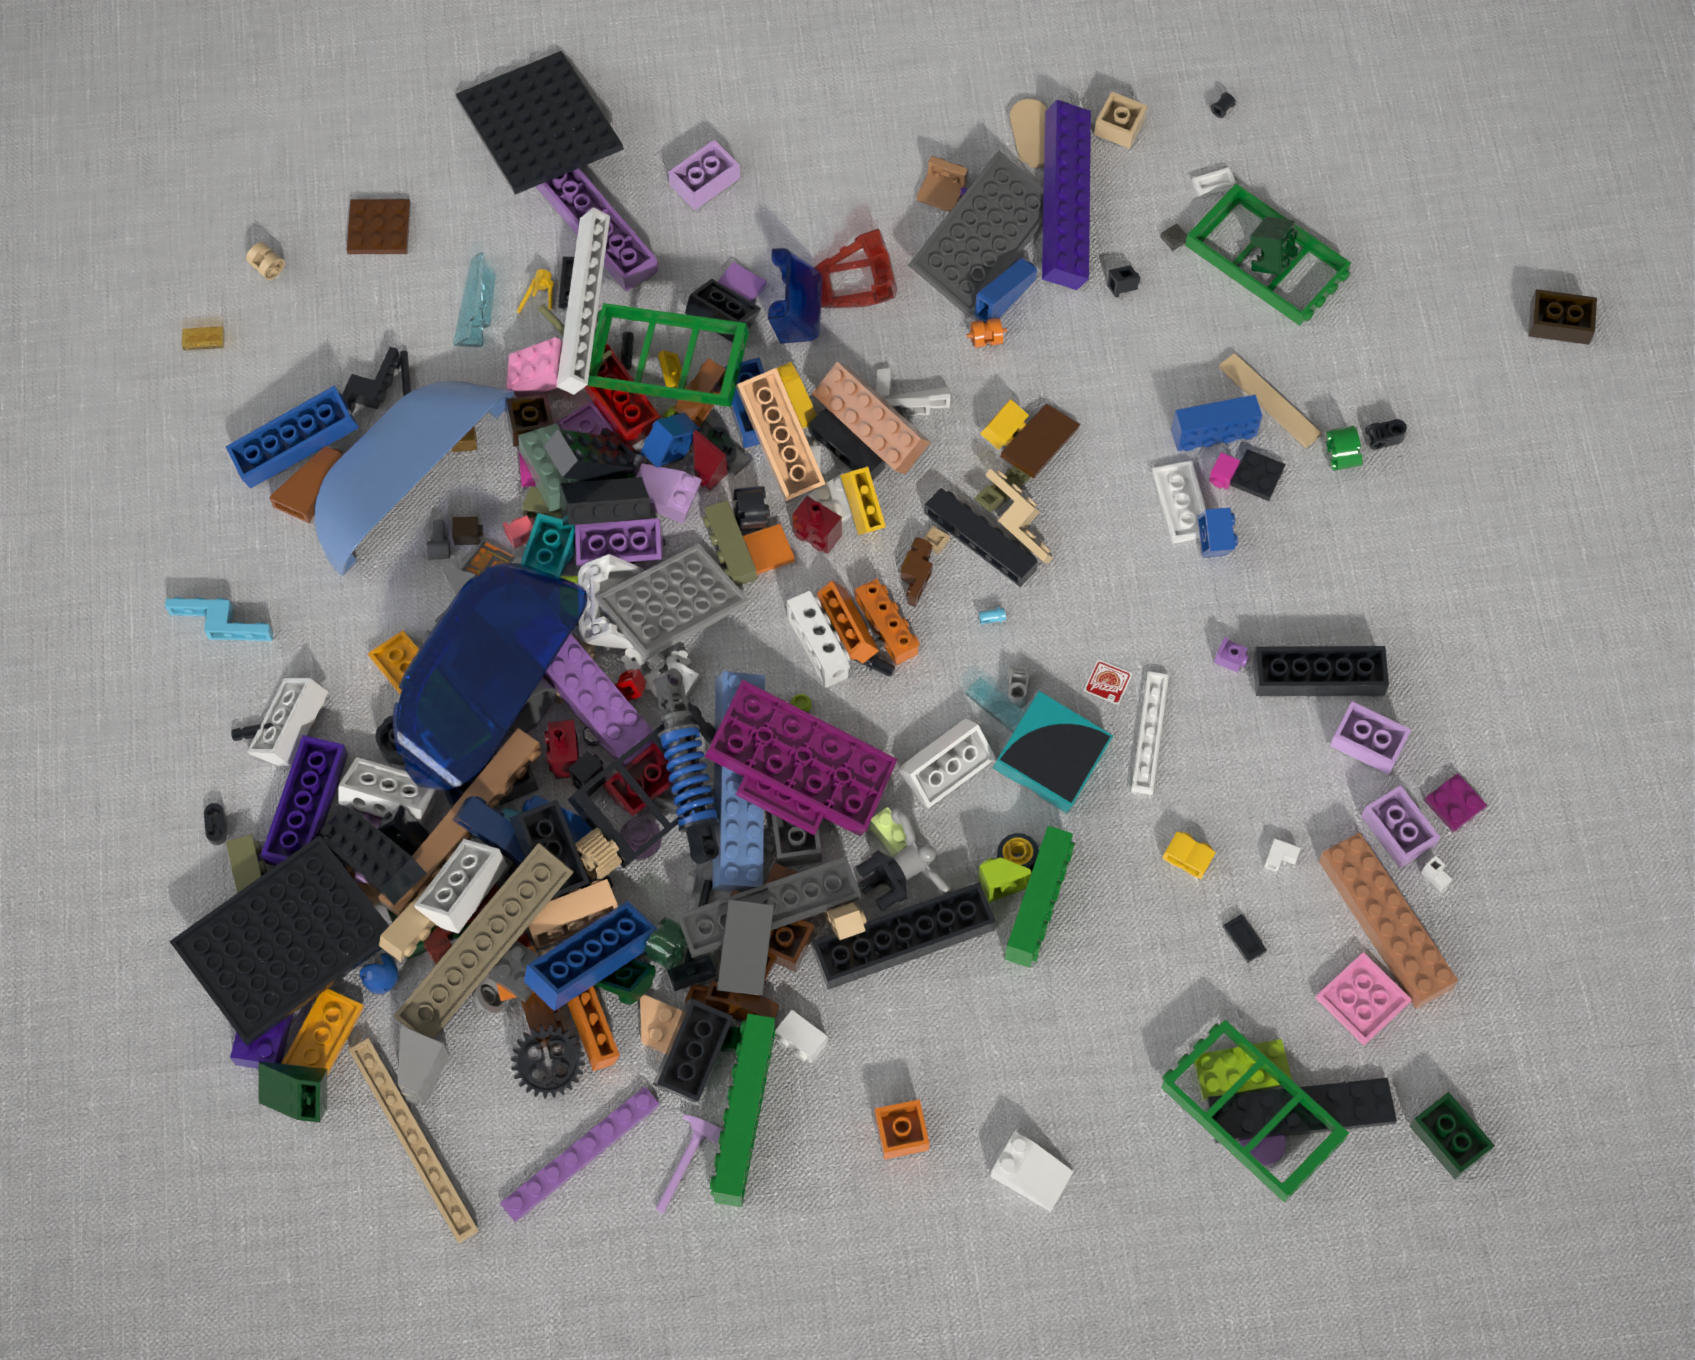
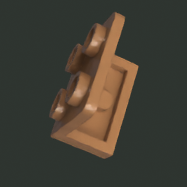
(942, 184)

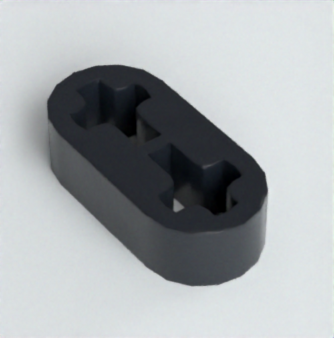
(726, 442)
(210, 824)

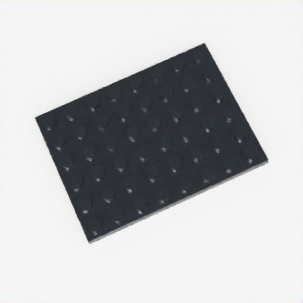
(539, 122)
(282, 940)

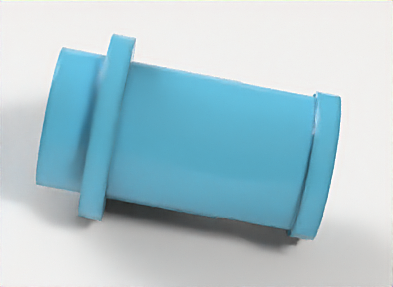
(992, 615)

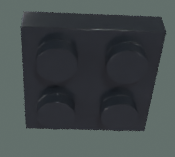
(1258, 475)

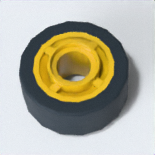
(1021, 844)

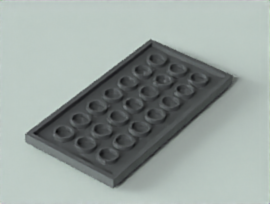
(981, 233)

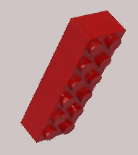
(626, 412)

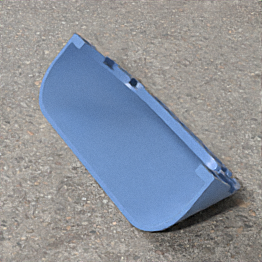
(394, 459)

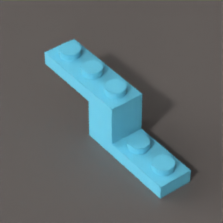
(219, 619)

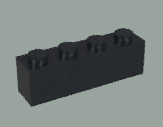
(844, 443)

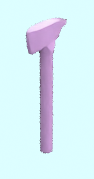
(701, 1130)

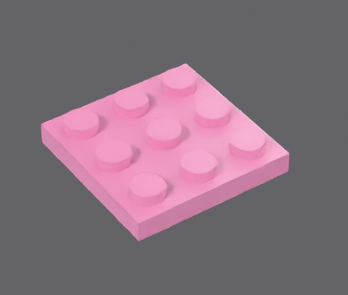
(1363, 999)

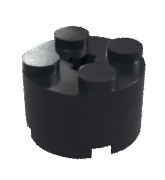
(750, 507)
(386, 742)

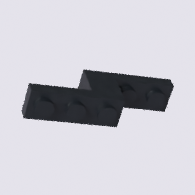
(369, 391)

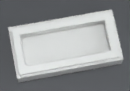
(1213, 182)

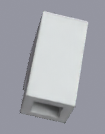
(1281, 851)
(1436, 875)

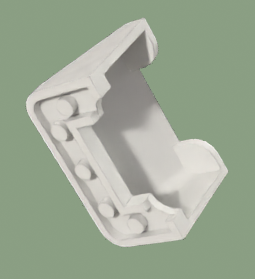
(596, 578)

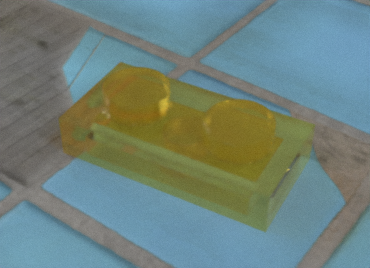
(203, 338)

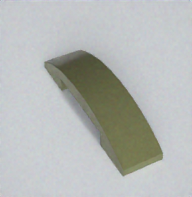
(994, 497)

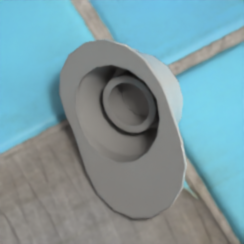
(487, 996)

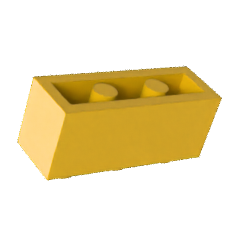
(863, 501)

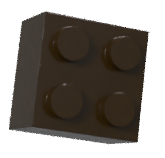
(527, 415)

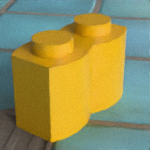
(1189, 854)

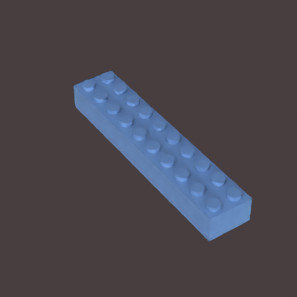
(741, 822)

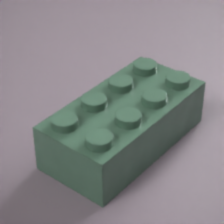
(541, 465)

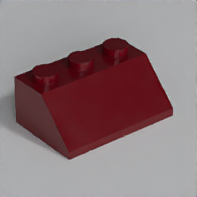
(649, 772)

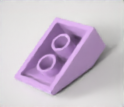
(669, 490)

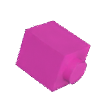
(1224, 471)

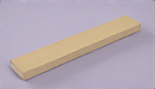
(1270, 400)

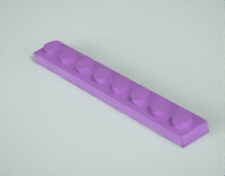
(579, 1154)

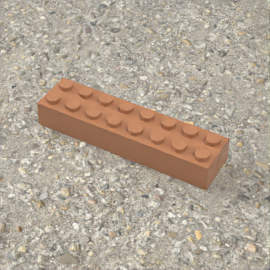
(1388, 920)

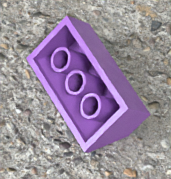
(623, 539)

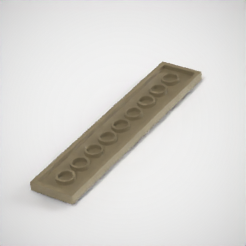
(484, 942)

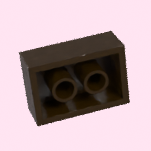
(1562, 316)

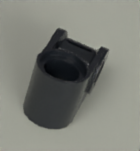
(1382, 434)

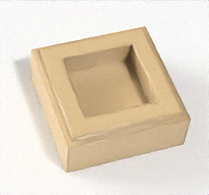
(937, 539)

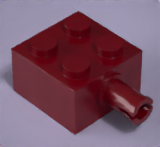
(817, 525)
(561, 747)

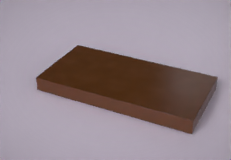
(1040, 440)

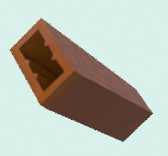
(300, 491)

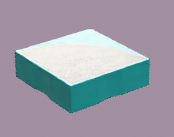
(1053, 752)

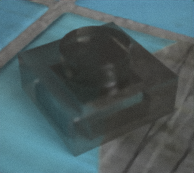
(1174, 237)

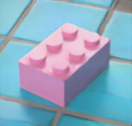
(534, 368)

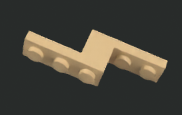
(1020, 515)

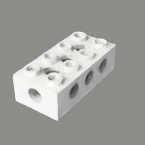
(818, 639)
(383, 788)

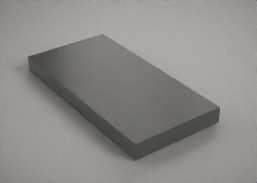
(745, 947)

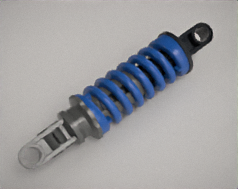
(685, 768)

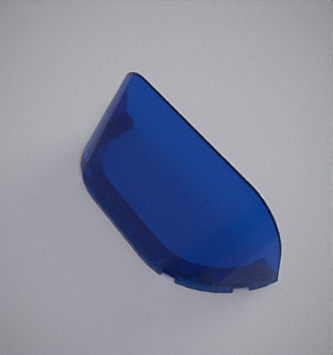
(481, 670)

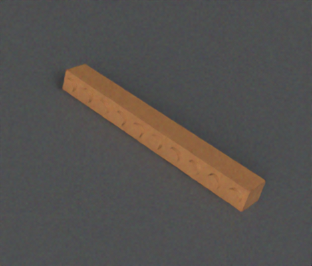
(490, 785)

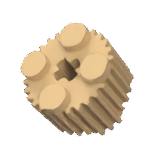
(597, 854)

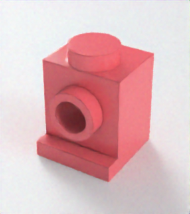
(519, 530)

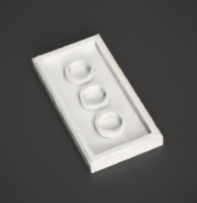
(1179, 499)

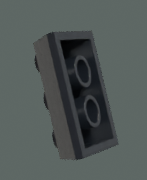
(721, 303)

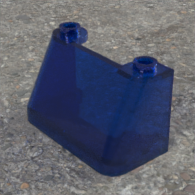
(800, 313)

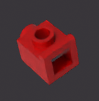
(630, 680)

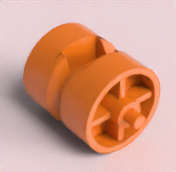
(988, 332)

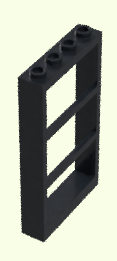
(594, 817)

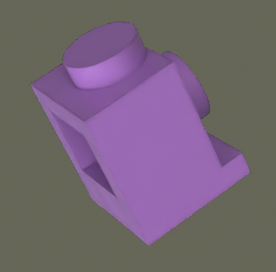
(1229, 660)

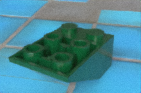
(294, 1090)

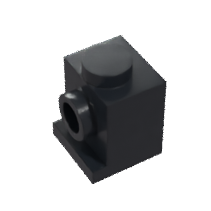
(1123, 280)

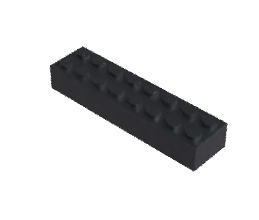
(905, 935)

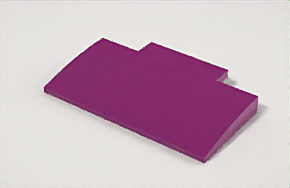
(799, 763)

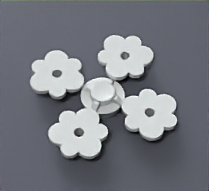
(655, 663)

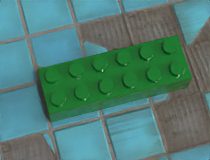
(1039, 897)

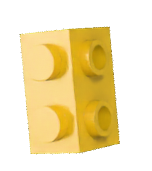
(1005, 424)

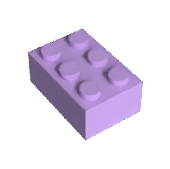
(704, 175)
(1370, 737)
(1400, 826)

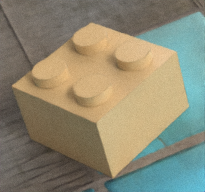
(1120, 120)

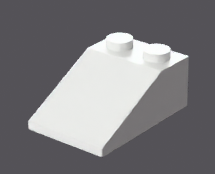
(1031, 1171)

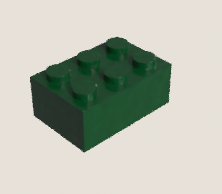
(1451, 1135)

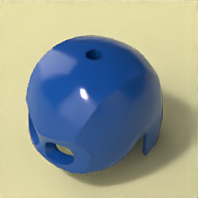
(380, 978)

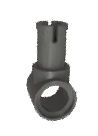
(438, 546)

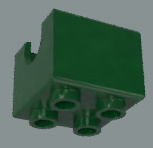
(1277, 242)

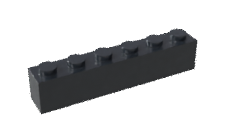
(981, 537)

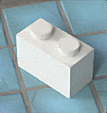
(800, 1037)

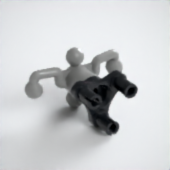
(900, 867)

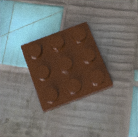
(378, 226)

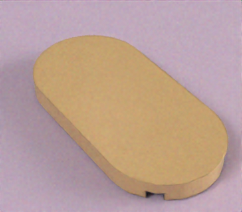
(1028, 130)

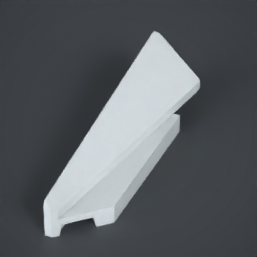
(920, 402)

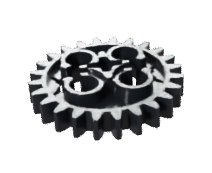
(527, 1065)

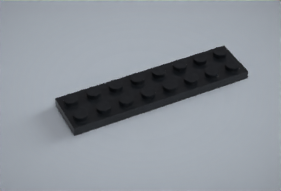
(1349, 1103)

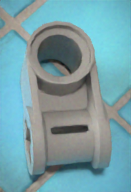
(1018, 684)

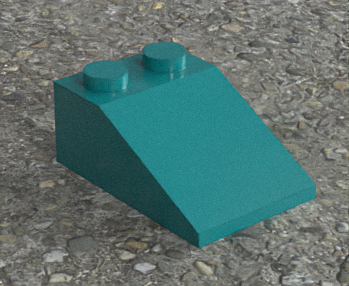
(550, 545)

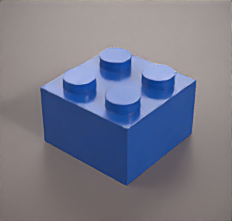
(669, 439)
(1217, 532)

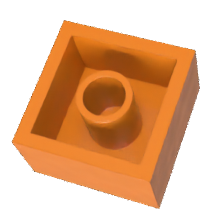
(901, 1129)

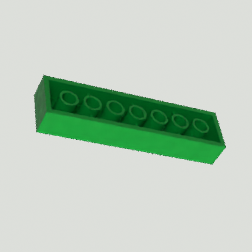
(744, 1111)

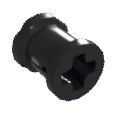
(1223, 105)

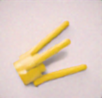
(540, 282)

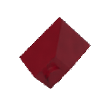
(709, 461)

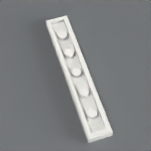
(1150, 733)

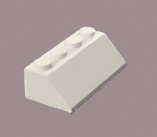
(292, 716)
(947, 762)
(461, 885)

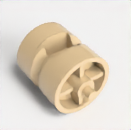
(265, 260)

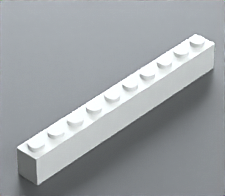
(583, 301)

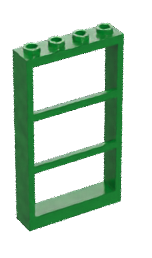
(1221, 210)
(655, 317)
(1312, 1162)

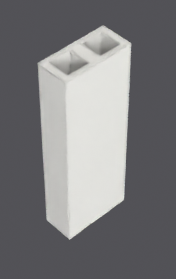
(884, 382)

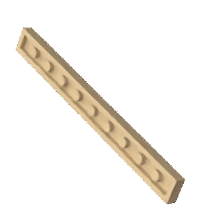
(413, 1141)

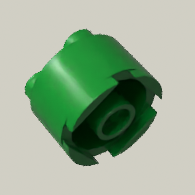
(1344, 448)

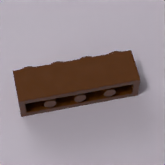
(538, 1013)

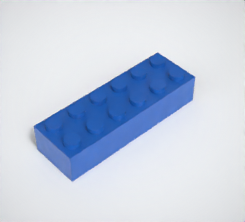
(292, 437)
(589, 956)

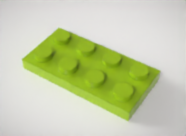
(1223, 1068)

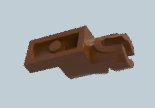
(917, 569)

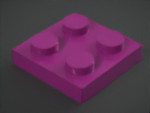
(1455, 802)

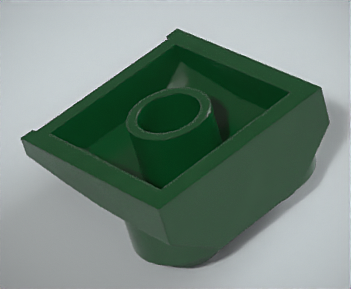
(629, 981)

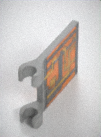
(487, 556)

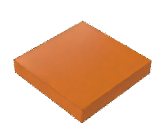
(769, 548)

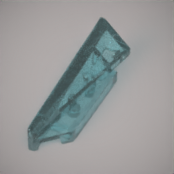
(476, 304)

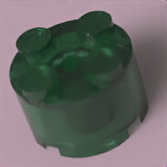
(666, 944)

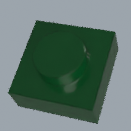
(731, 1039)

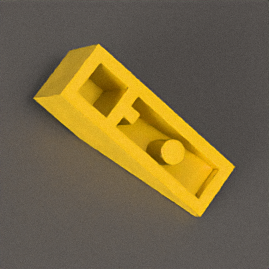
(797, 394)

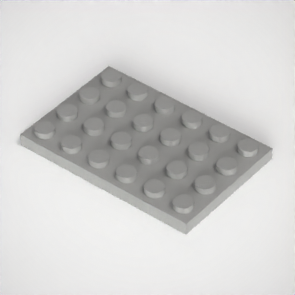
(671, 601)

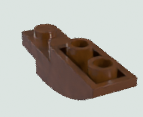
(734, 1003)

